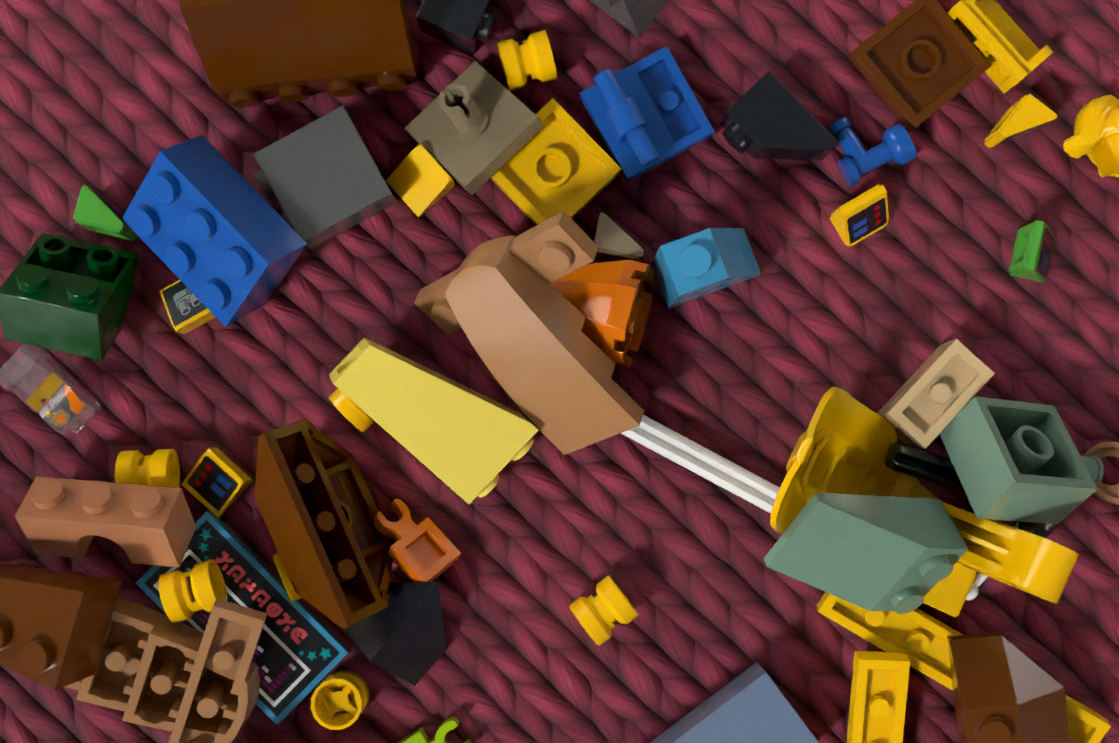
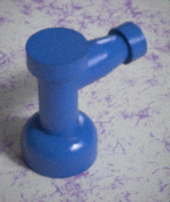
(857, 162)

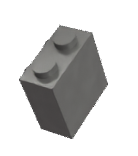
(323, 178)

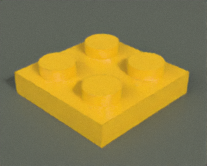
(556, 168)

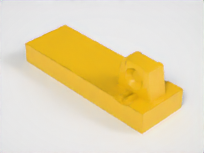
(878, 697)

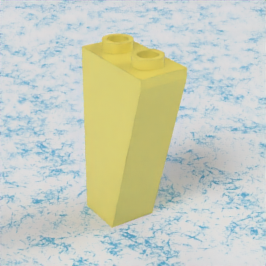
(438, 420)

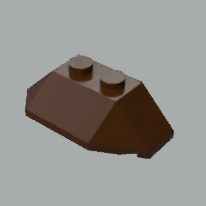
(323, 522)
(1004, 693)

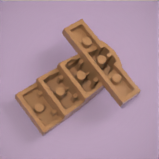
(534, 334)
(177, 675)

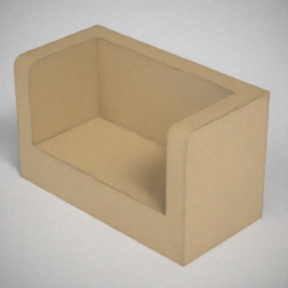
(935, 394)

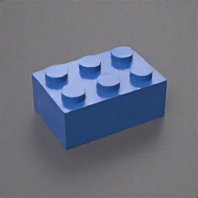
(213, 229)

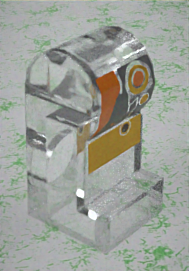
(48, 390)

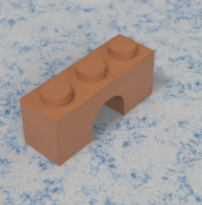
(144, 520)

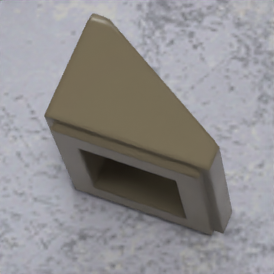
(614, 242)

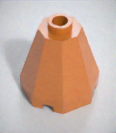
(613, 304)

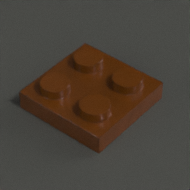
(918, 61)

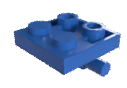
(646, 113)

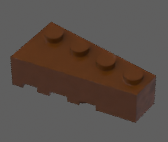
(53, 622)

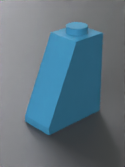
(703, 264)

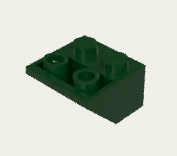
(68, 296)

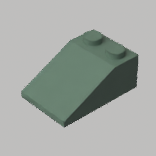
(870, 548)

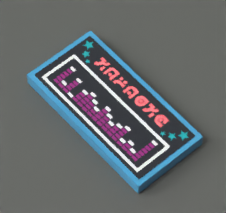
(294, 643)

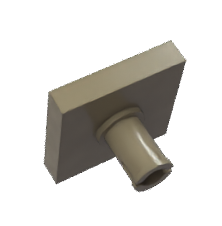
(474, 127)

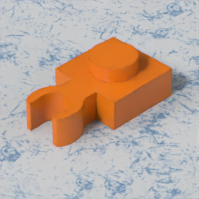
(419, 549)

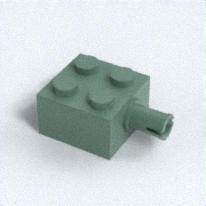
(1019, 461)

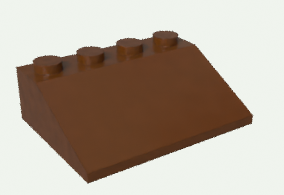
(301, 47)

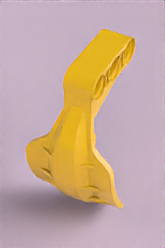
(846, 455)

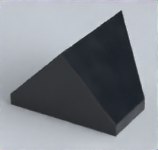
(407, 633)

